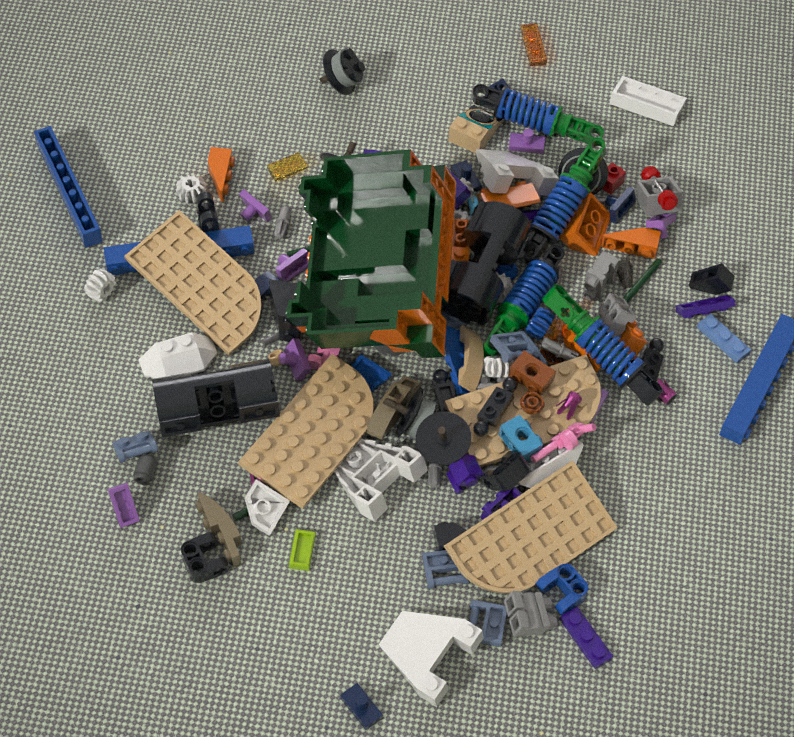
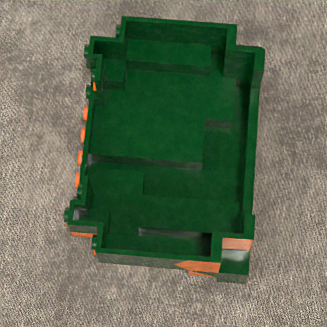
(377, 253)

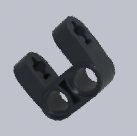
(207, 212)
(508, 473)
(209, 569)

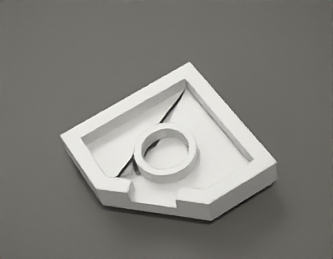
(264, 506)

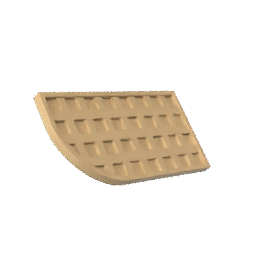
(200, 281)
(570, 375)
(312, 433)
(532, 533)

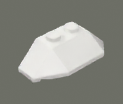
(178, 356)
(550, 464)

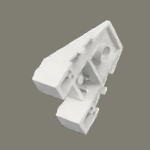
(502, 166)
(372, 469)
(420, 642)

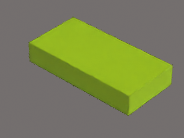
(302, 549)

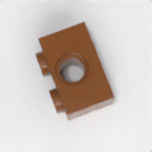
(528, 364)

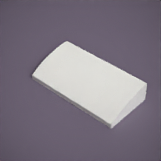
(647, 100)

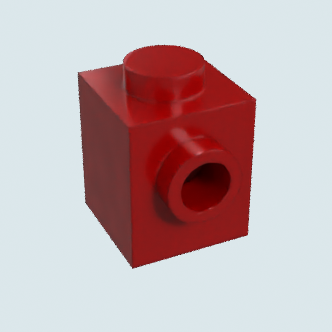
(615, 178)

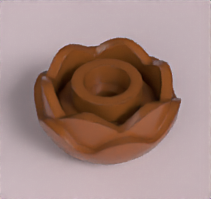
(536, 399)

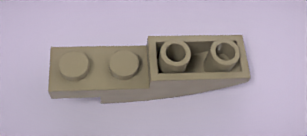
(386, 417)
(221, 525)

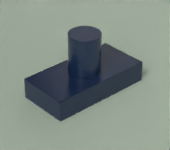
(464, 170)
(620, 205)
(361, 706)

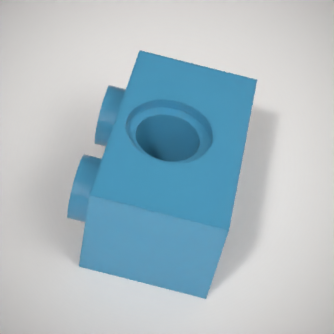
(517, 428)

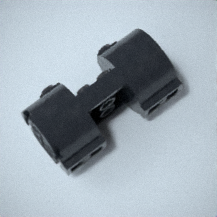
(496, 237)
(215, 398)

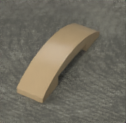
(473, 359)

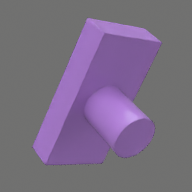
(527, 142)
(253, 207)
(661, 222)
(292, 266)
(296, 358)
(123, 504)

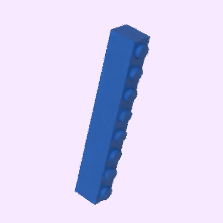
(68, 187)
(233, 241)
(760, 382)

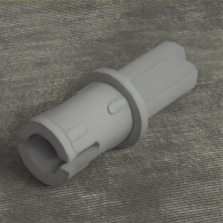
(282, 222)
(558, 349)
(434, 474)

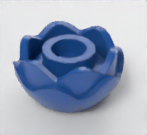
(512, 271)

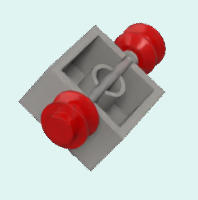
(658, 193)

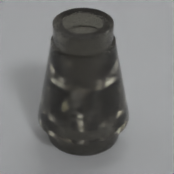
(625, 273)

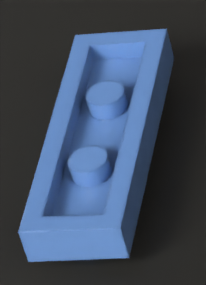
(723, 338)

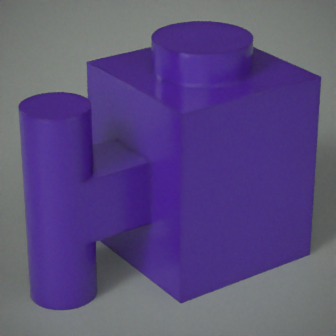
(464, 473)

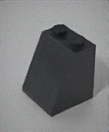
(280, 294)

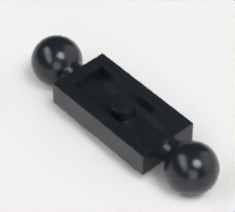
(653, 358)
(443, 390)
(495, 407)

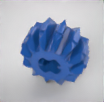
(540, 323)

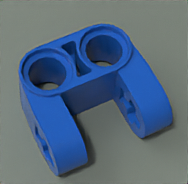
(566, 585)

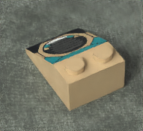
(473, 128)

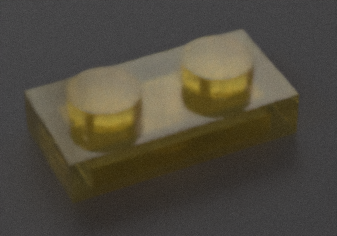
(287, 166)

